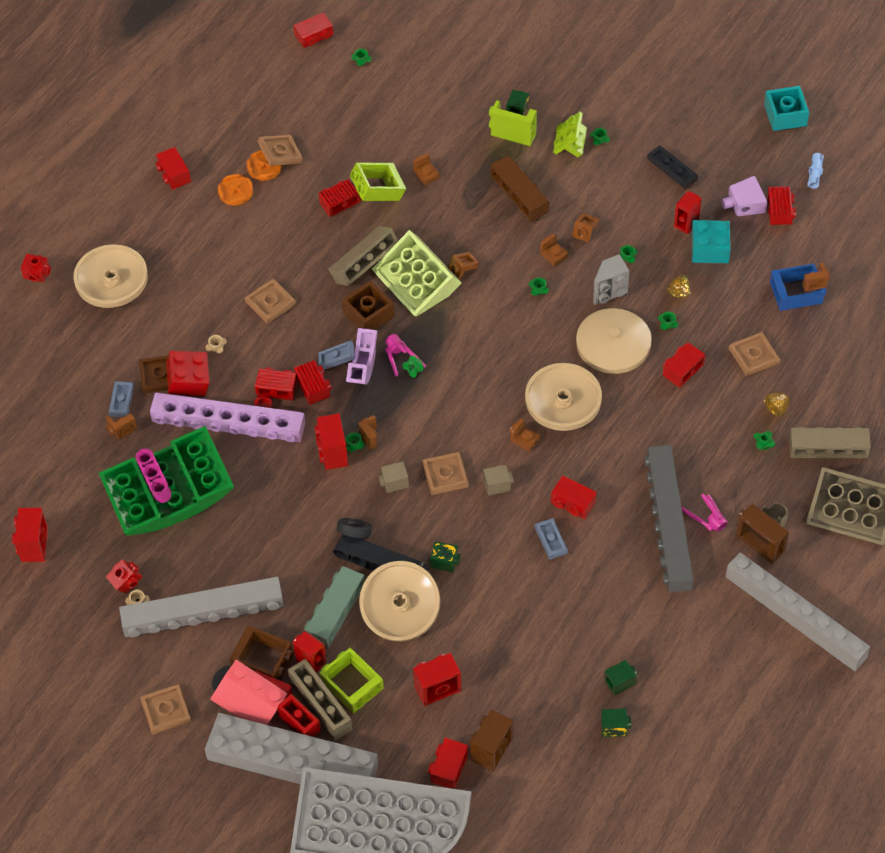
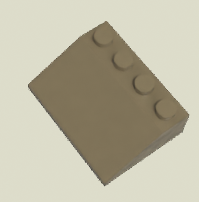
(849, 506)

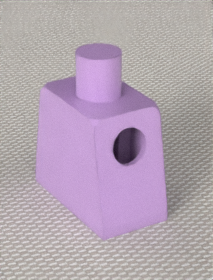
(745, 198)

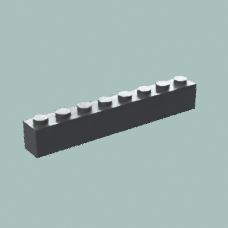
(669, 519)

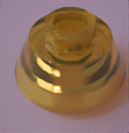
(679, 287)
(777, 403)

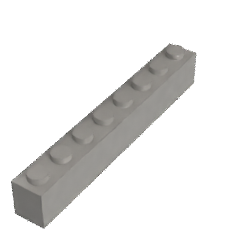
(201, 607)
(797, 611)

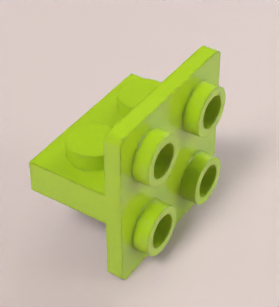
(571, 135)

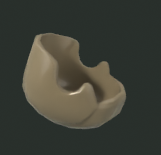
(777, 512)

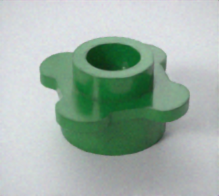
(361, 57)
(599, 136)
(628, 253)
(538, 282)
(668, 316)
(416, 362)
(354, 437)
(764, 445)

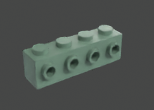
(335, 605)

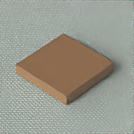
(280, 150)
(270, 301)
(754, 354)
(445, 473)
(165, 709)

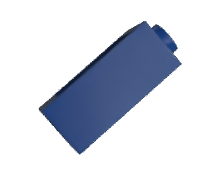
(793, 274)

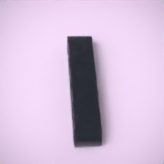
(368, 554)

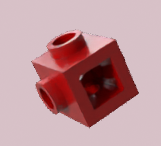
(35, 268)
(124, 576)

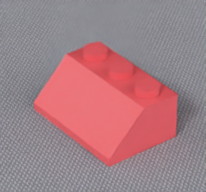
(248, 694)

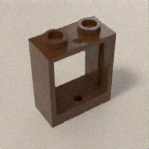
(762, 533)
(254, 635)

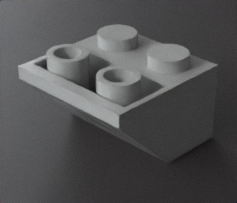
(611, 280)

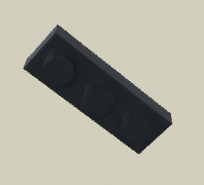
(672, 167)

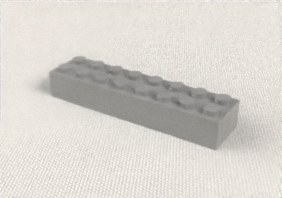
(281, 751)

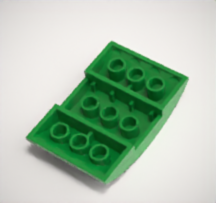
(193, 476)

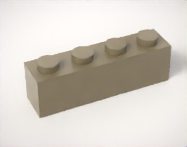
(363, 255)
(829, 442)
(320, 700)

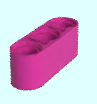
(152, 468)

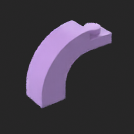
(361, 367)

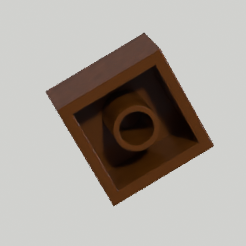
(368, 307)
(491, 740)

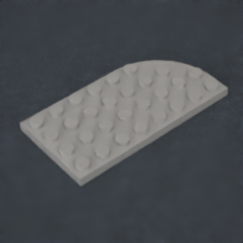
(376, 815)

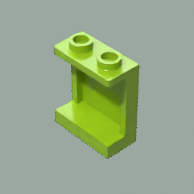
(512, 125)

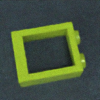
(387, 171)
(361, 696)

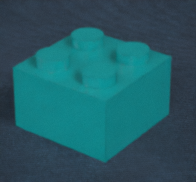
(786, 108)
(710, 241)

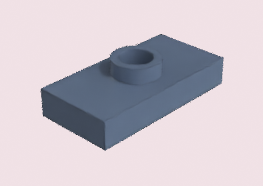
(336, 355)
(121, 399)
(551, 539)

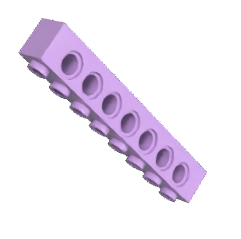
(220, 411)

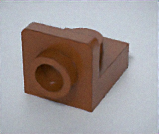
(424, 169)
(584, 226)
(552, 250)
(461, 263)
(816, 280)
(122, 427)
(367, 428)
(523, 436)

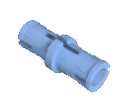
(815, 170)

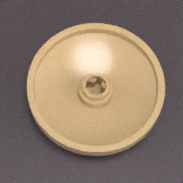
(110, 276)
(613, 341)
(563, 396)
(399, 601)

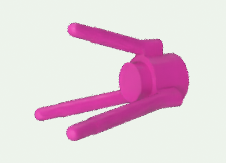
(395, 345)
(716, 519)

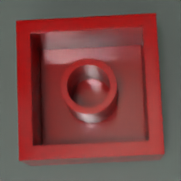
(187, 373)
(331, 441)
(30, 534)
(437, 679)

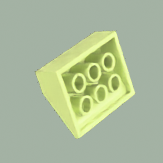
(416, 274)

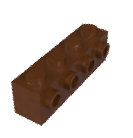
(519, 188)

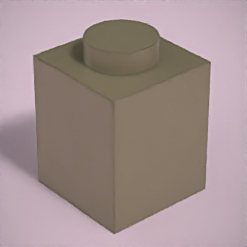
(394, 477)
(497, 479)

